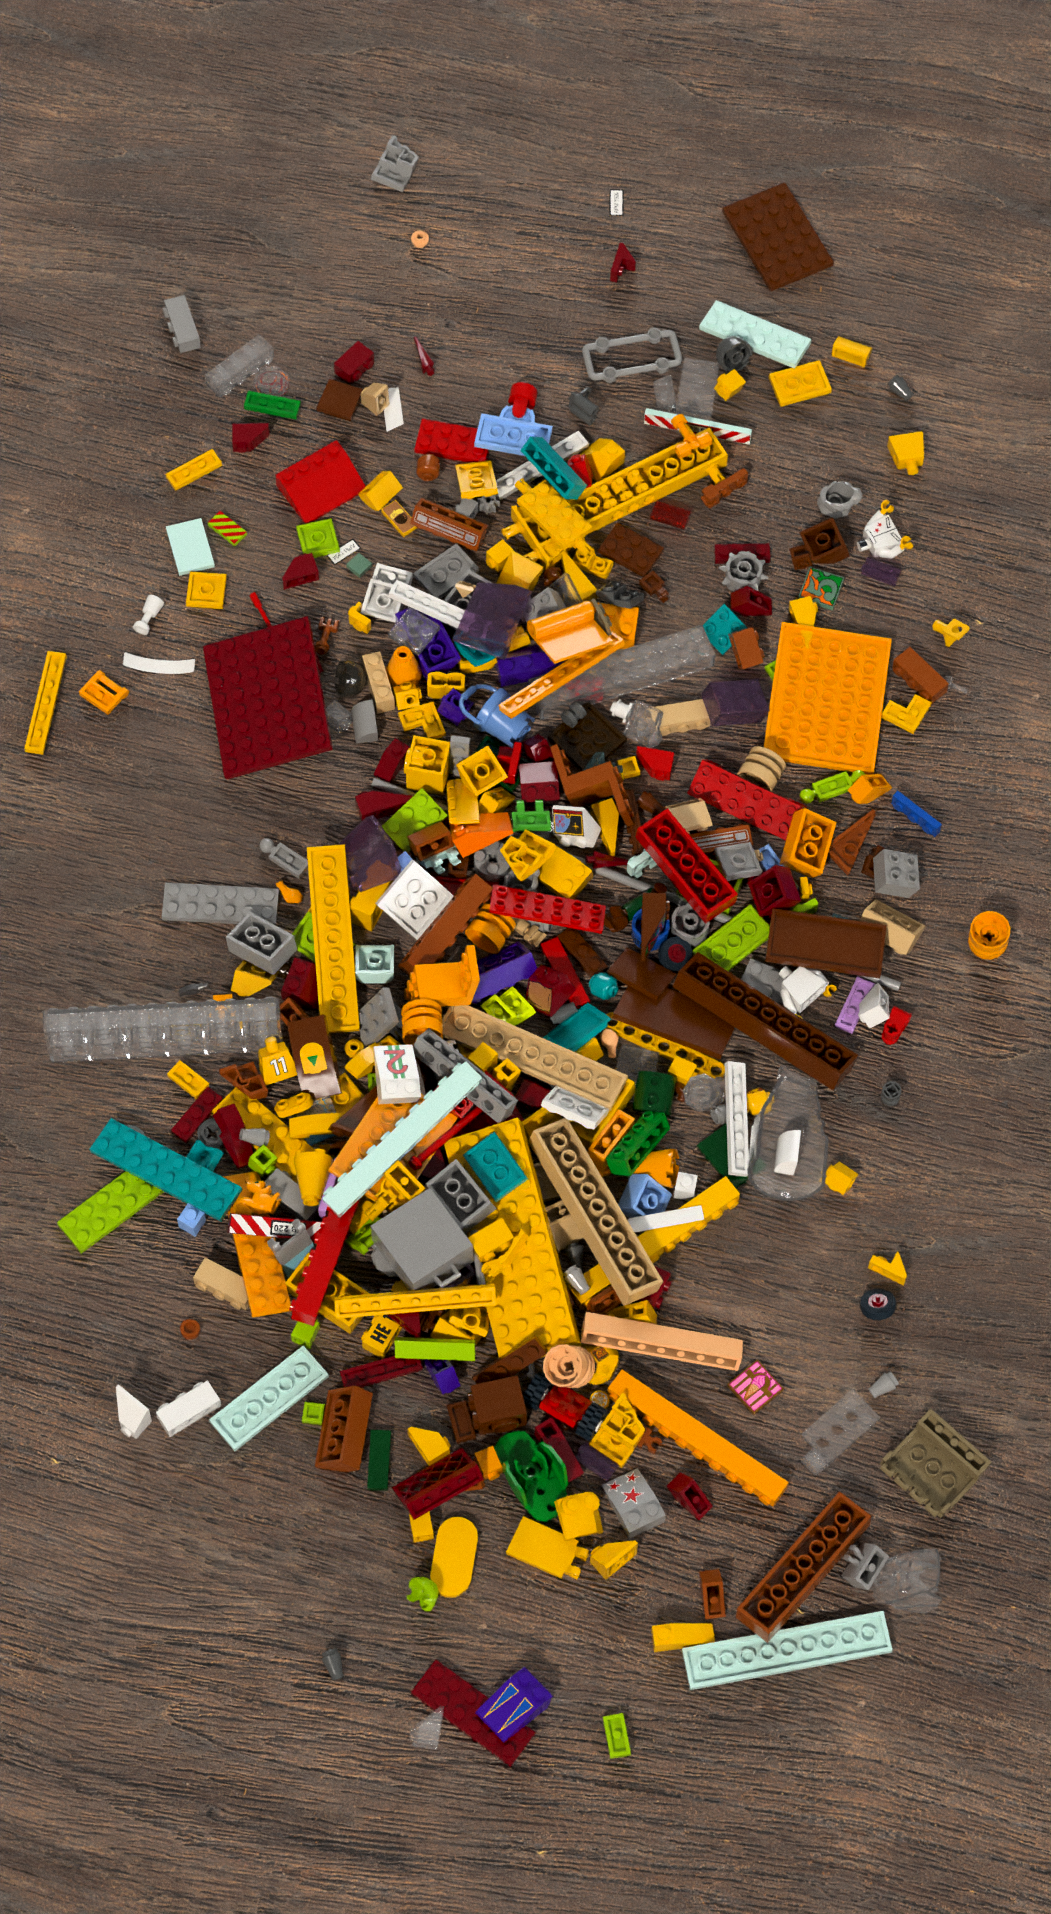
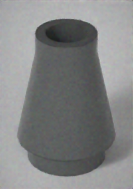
(900, 387)
(564, 1013)
(333, 1663)

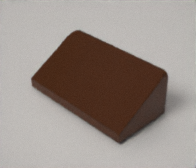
(333, 1147)

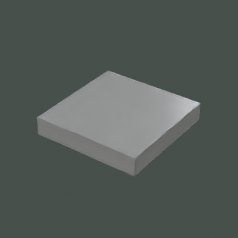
(738, 861)

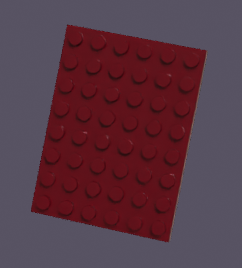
(267, 698)

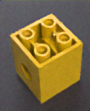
(427, 765)

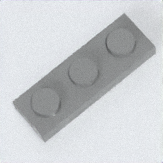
(458, 752)

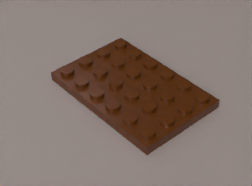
(777, 236)

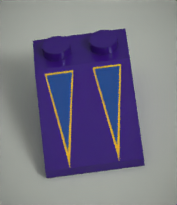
(514, 1704)

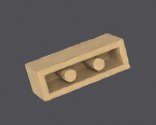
(378, 682)
(683, 717)
(222, 1283)

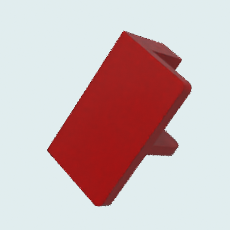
(509, 761)

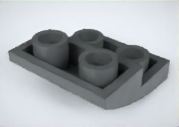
(618, 595)

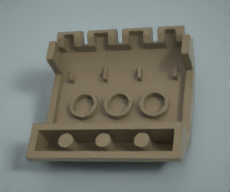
(935, 1464)

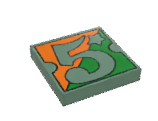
(822, 587)

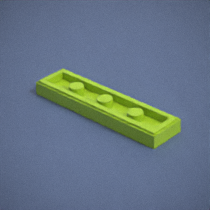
(435, 1349)

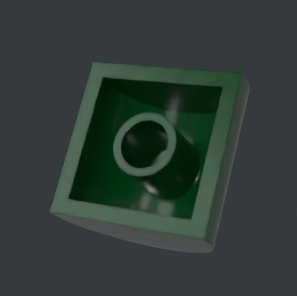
(654, 1092)

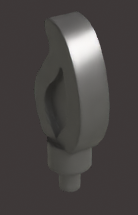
(192, 989)

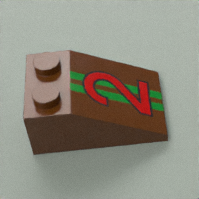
(653, 916)

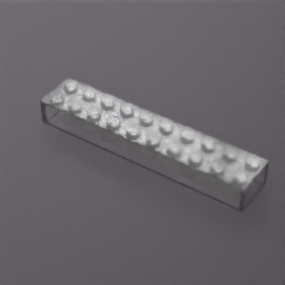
(632, 670)

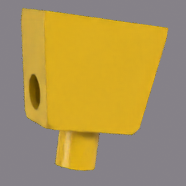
(907, 451)

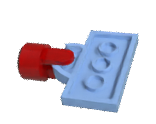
(514, 425)

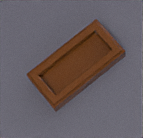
(461, 1421)

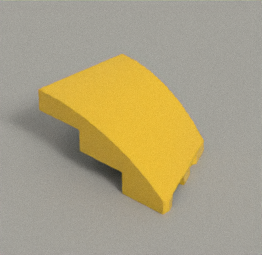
(527, 853)
(619, 1432)

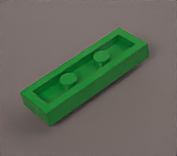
(272, 405)

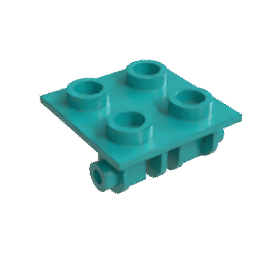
(719, 627)

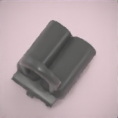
(583, 407)

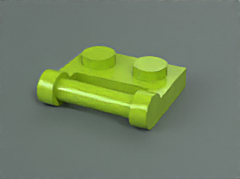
(362, 1238)

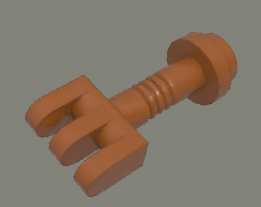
(322, 646)

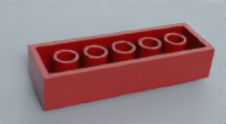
(686, 865)

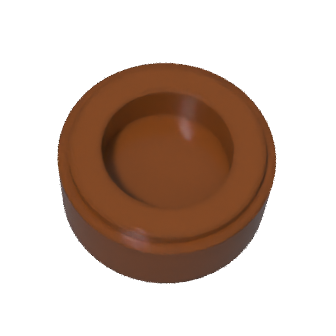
(190, 1329)

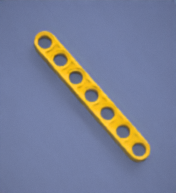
(669, 1054)

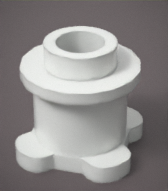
(621, 710)

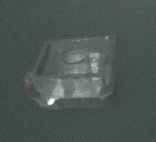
(644, 724)

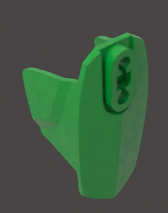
(532, 1469)

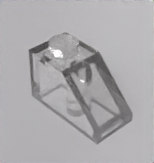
(428, 1730)

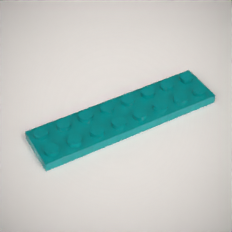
(166, 1169)

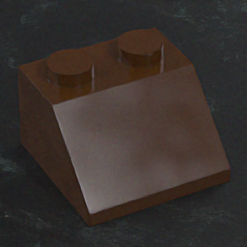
(825, 543)

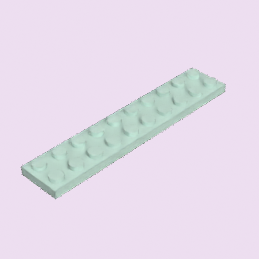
(787, 1651)

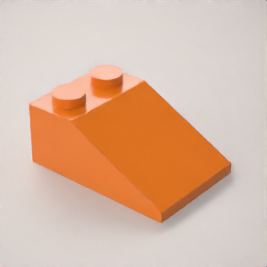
(476, 836)

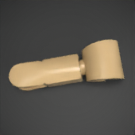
(531, 934)

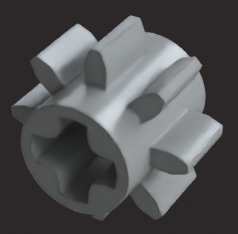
(488, 504)

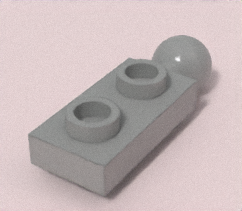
(284, 857)

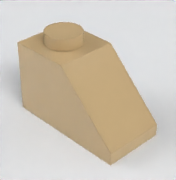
(375, 397)

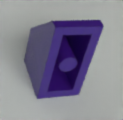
(442, 1375)

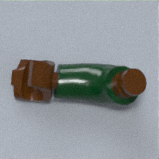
(618, 918)

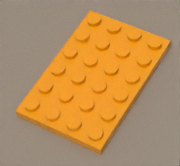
(369, 1132)

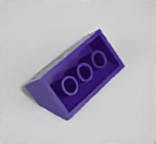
(439, 653)
(523, 665)
(503, 970)

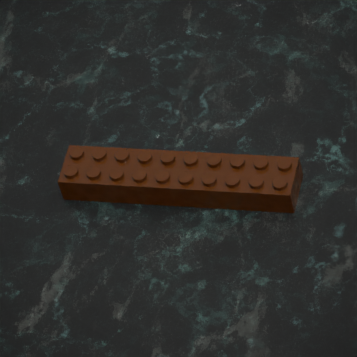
(765, 1021)

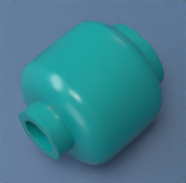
(603, 986)

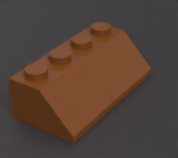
(343, 1429)

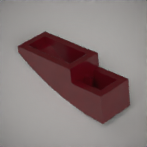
(230, 1124)

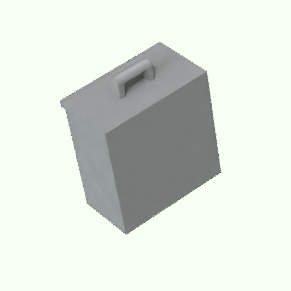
(423, 1243)

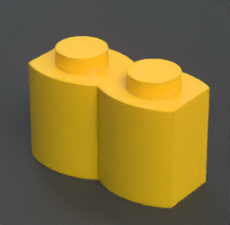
(441, 684)

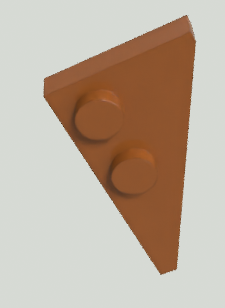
(848, 844)

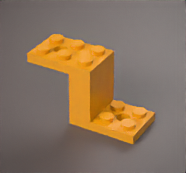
(445, 982)

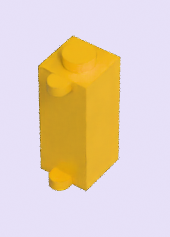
(506, 1074)

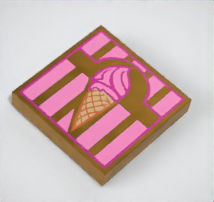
(755, 1387)

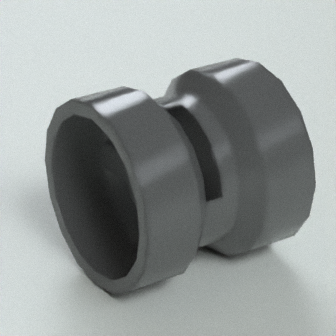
(573, 714)
(890, 1098)

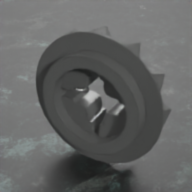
(203, 1133)

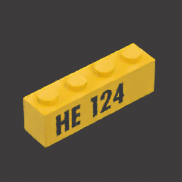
(383, 1331)

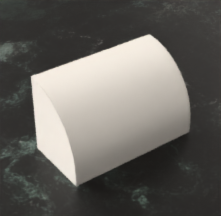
(787, 1152)

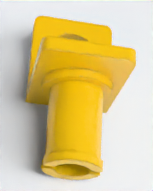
(950, 631)

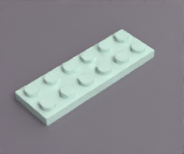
(761, 335)
(268, 1398)

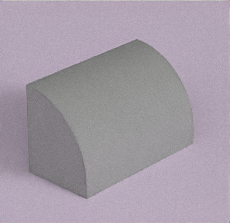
(364, 722)

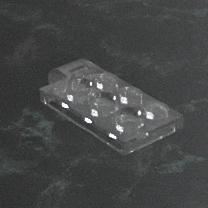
(819, 1458)

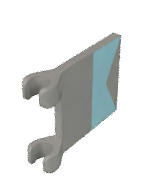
(294, 1250)

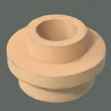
(420, 243)

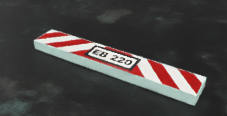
(720, 430)

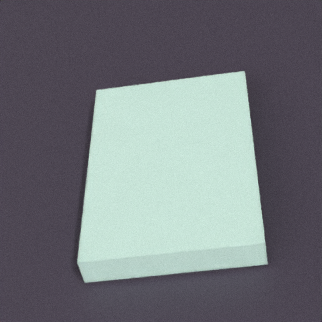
(190, 546)

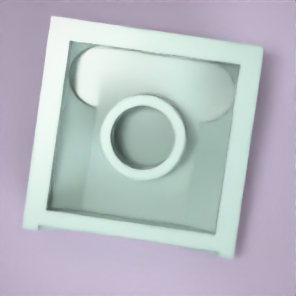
(374, 963)

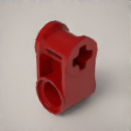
(896, 1024)

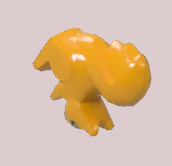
(260, 1203)

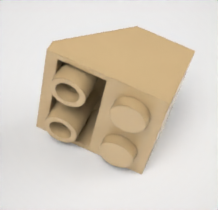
(691, 814)
(562, 1226)

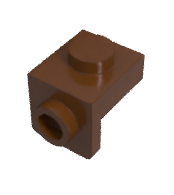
(800, 557)

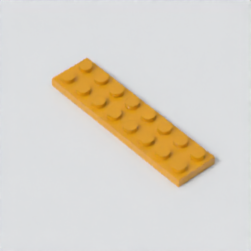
(259, 1267)

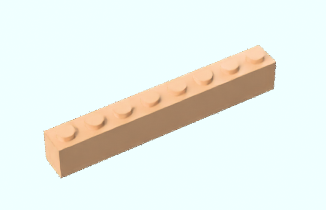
(661, 1341)

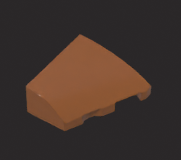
(246, 1080)

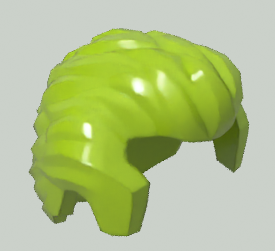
(423, 1590)

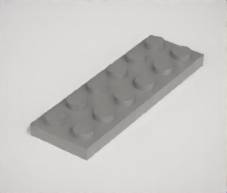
(218, 903)

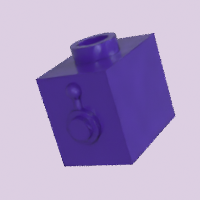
(450, 707)

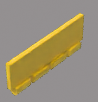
(461, 803)

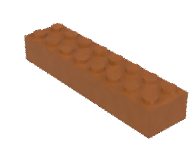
(803, 1567)

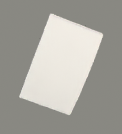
(376, 601)

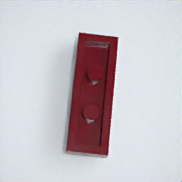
(722, 551)
(196, 1115)

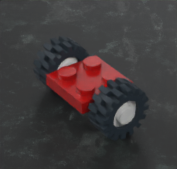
(565, 1405)

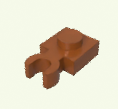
(648, 1440)

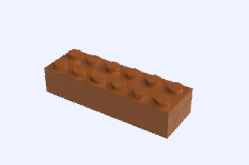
(448, 924)

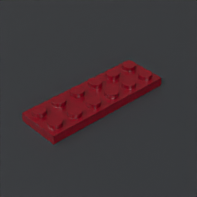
(461, 1701)

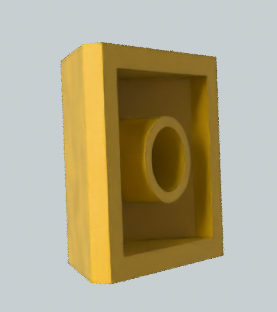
(481, 771)

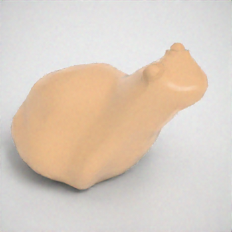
(609, 1040)

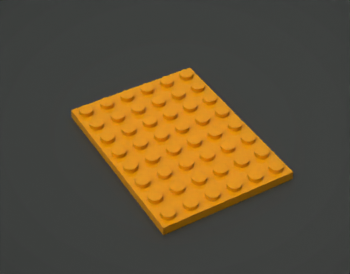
(827, 698)

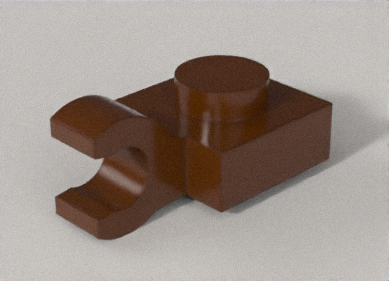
(654, 584)
(868, 866)

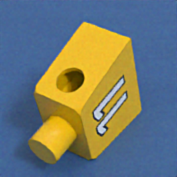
(275, 1061)

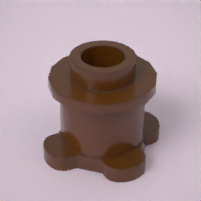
(551, 575)

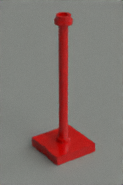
(416, 1162)

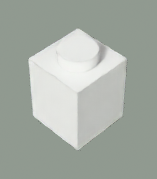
(685, 1186)

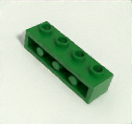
(638, 1143)

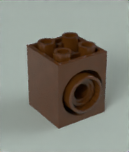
(497, 1406)

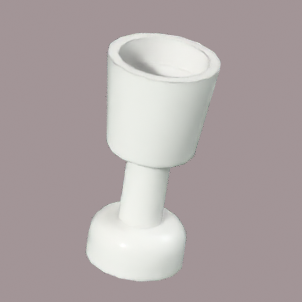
(151, 608)

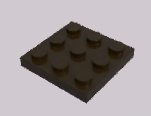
(589, 736)

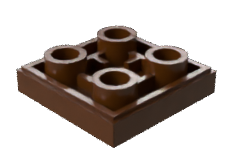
(339, 400)

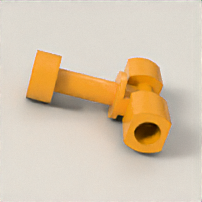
(690, 440)

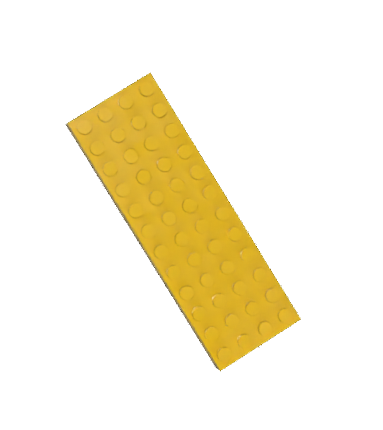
(532, 1289)

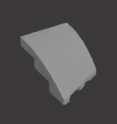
(395, 165)

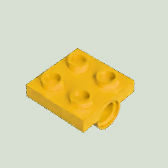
(473, 1319)

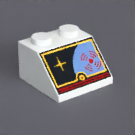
(574, 826)

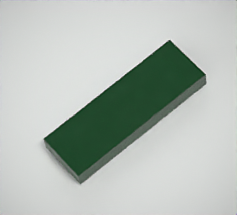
(379, 1460)

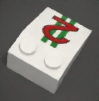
(396, 1074)

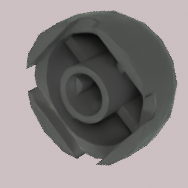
(733, 353)

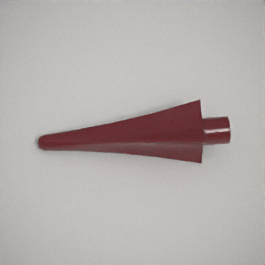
(426, 361)
(601, 860)

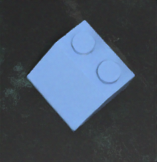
(643, 1196)

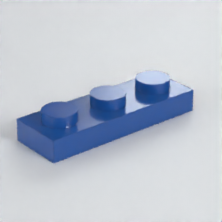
(916, 814)

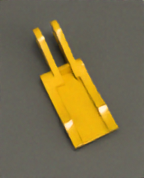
(503, 1261)

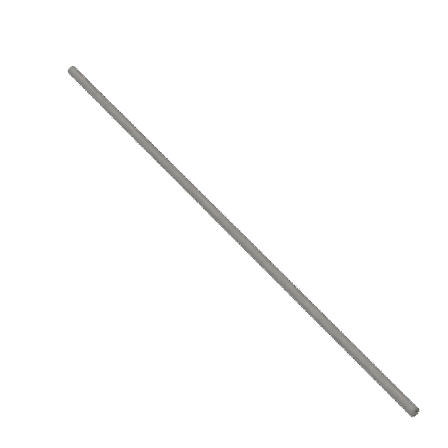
(619, 877)

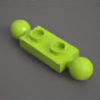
(830, 787)

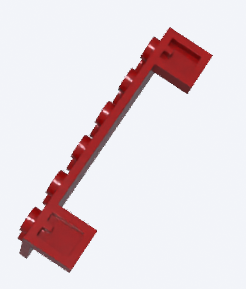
(743, 799)
(547, 909)

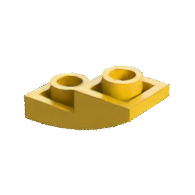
(594, 565)
(362, 1063)

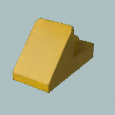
(893, 1270)

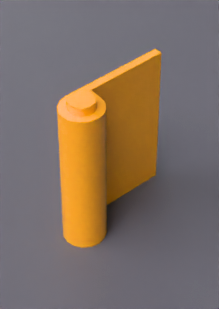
(568, 632)

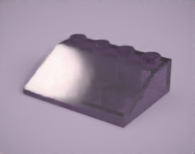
(493, 618)

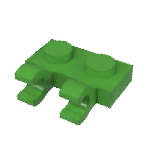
(530, 820)

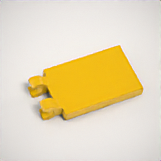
(546, 1549)

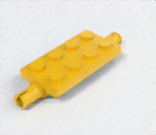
(555, 516)

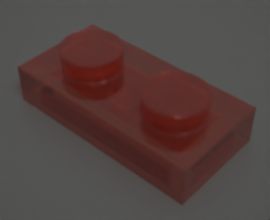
(670, 515)

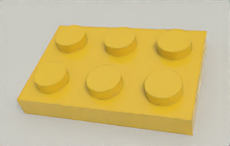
(800, 383)
(476, 479)

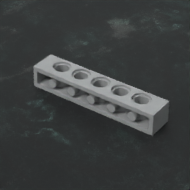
(443, 1058)

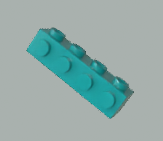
(553, 468)

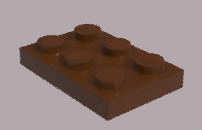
(631, 550)

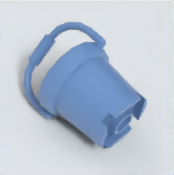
(494, 721)

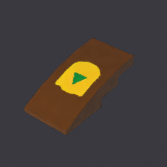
(314, 1057)

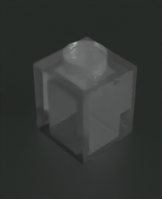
(338, 717)

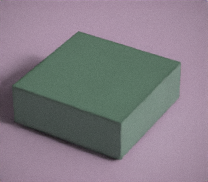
(359, 565)

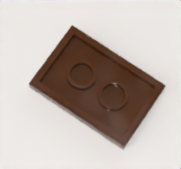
(641, 975)

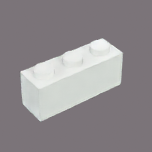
(188, 1408)

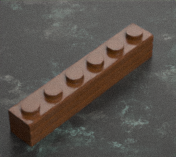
(636, 848)

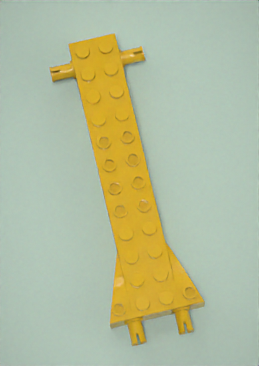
(624, 494)

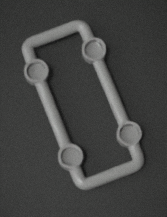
(653, 336)

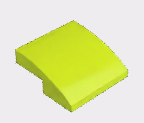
(509, 1007)

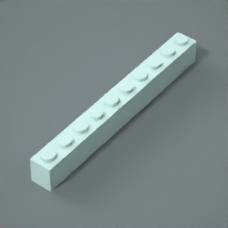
(402, 1138)

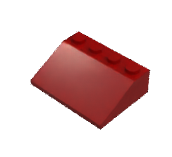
(320, 482)

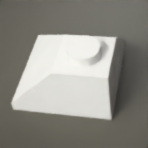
(132, 1414)

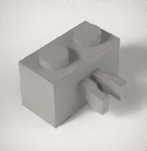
(864, 1565)

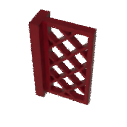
(437, 1492)

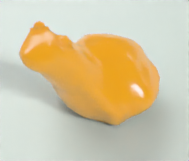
(290, 894)

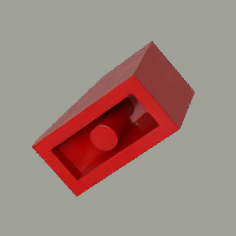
(582, 468)
(656, 762)

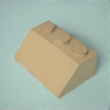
(901, 930)

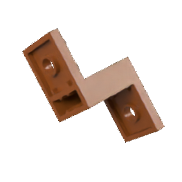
(593, 784)

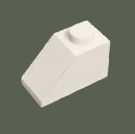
(874, 1007)

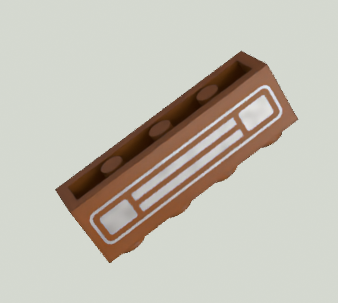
(448, 524)
(722, 837)

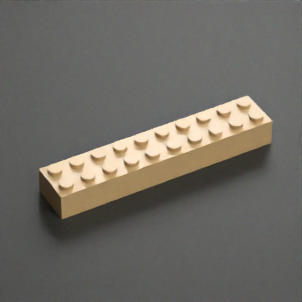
(595, 1211)

